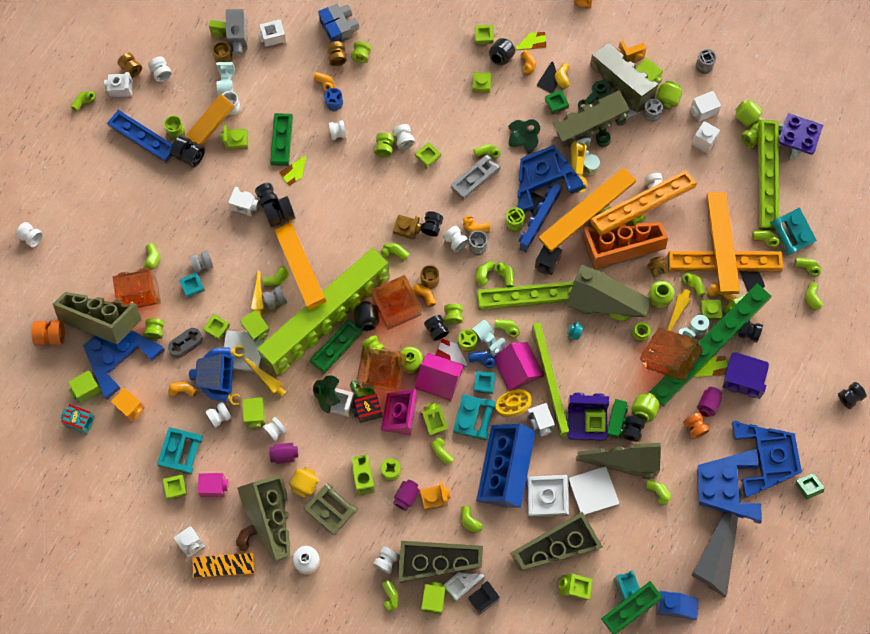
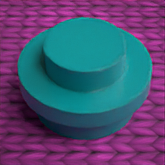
(574, 331)

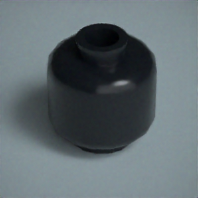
(502, 51)
(366, 316)

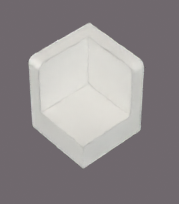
(346, 402)

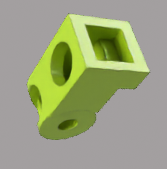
(363, 475)

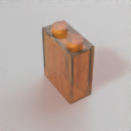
(671, 354)

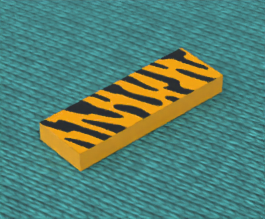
(223, 565)

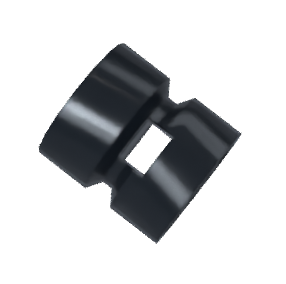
(187, 151)
(279, 211)

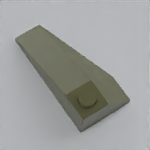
(602, 294)
(636, 461)
(266, 509)

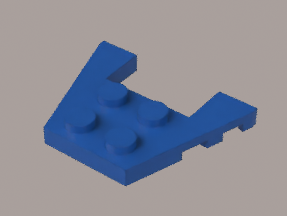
(544, 169)
(106, 356)
(776, 456)
(719, 485)

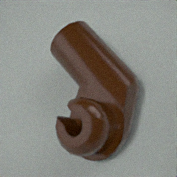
(243, 537)

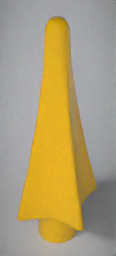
(257, 302)
(681, 303)
(272, 384)

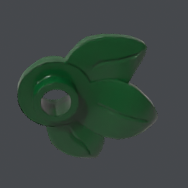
(523, 136)
(325, 392)

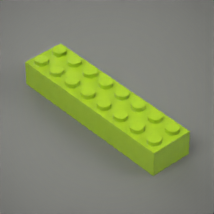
(310, 325)

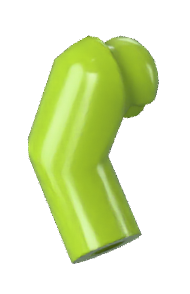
(393, 248)
(153, 258)
(506, 272)
(694, 282)
(662, 491)

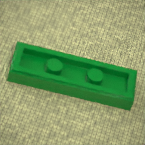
(281, 139)
(336, 346)
(632, 608)

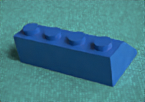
(506, 465)

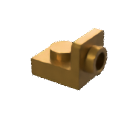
(407, 226)

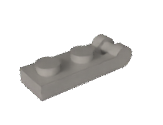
(475, 177)

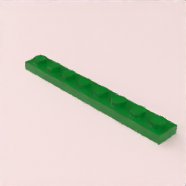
(715, 340)

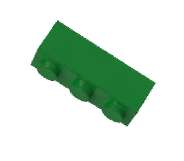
(617, 419)

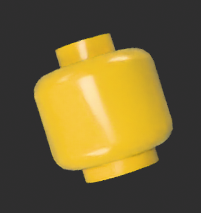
(303, 482)

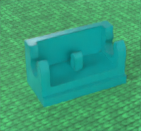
(626, 584)

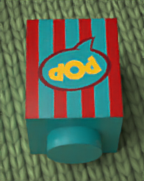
(77, 419)

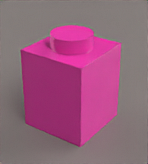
(212, 485)

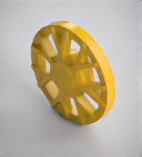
(513, 403)

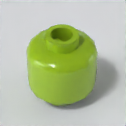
(669, 94)
(748, 113)
(661, 294)
(413, 360)
(645, 407)

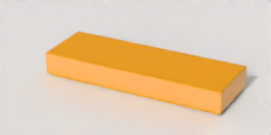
(210, 120)

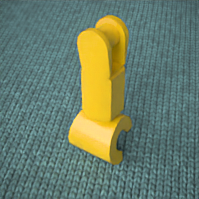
(577, 160)

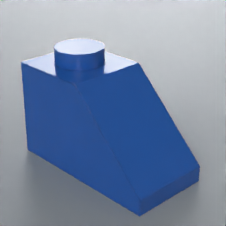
(677, 605)

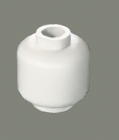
(310, 565)

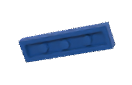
(140, 135)
(536, 222)

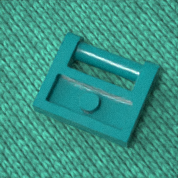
(798, 229)
(468, 415)
(173, 450)

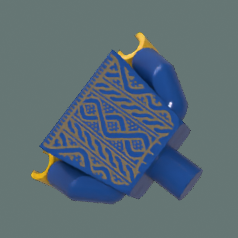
(215, 373)

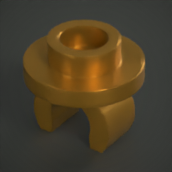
(656, 263)

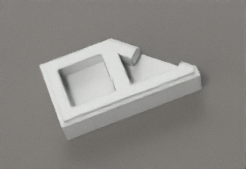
(461, 584)

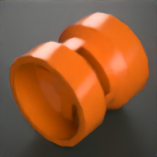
(696, 426)

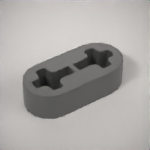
(186, 346)

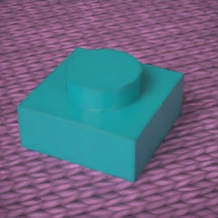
(192, 285)
(484, 382)

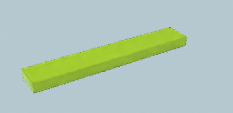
(768, 172)
(524, 295)
(550, 380)

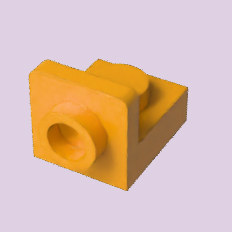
(435, 496)

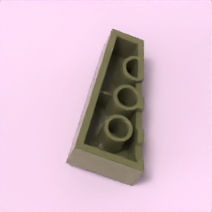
(591, 118)
(98, 317)
(431, 559)

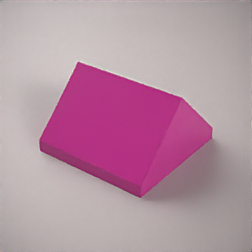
(518, 365)
(439, 376)
(399, 412)

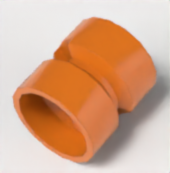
(48, 332)

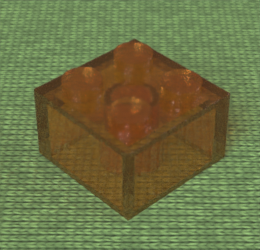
(137, 288)
(396, 302)
(381, 369)

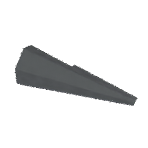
(716, 559)

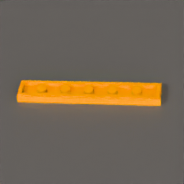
(643, 202)
(587, 209)
(723, 243)
(706, 261)
(300, 266)

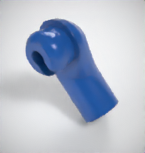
(483, 357)

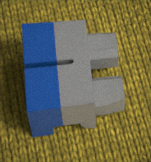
(335, 23)

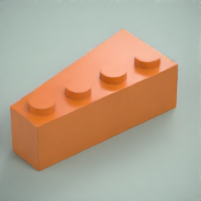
(623, 243)

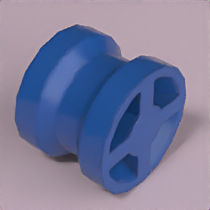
(336, 95)

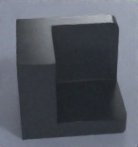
(484, 597)

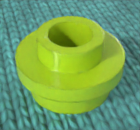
(641, 326)

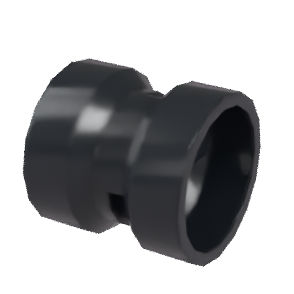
(266, 193)
(432, 223)
(436, 327)
(751, 330)
(853, 394)
(633, 428)

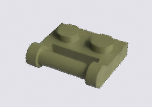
(325, 513)

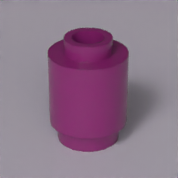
(709, 401)
(283, 453)
(406, 494)

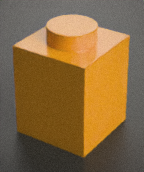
(128, 404)

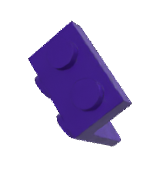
(800, 134)
(746, 375)
(576, 415)

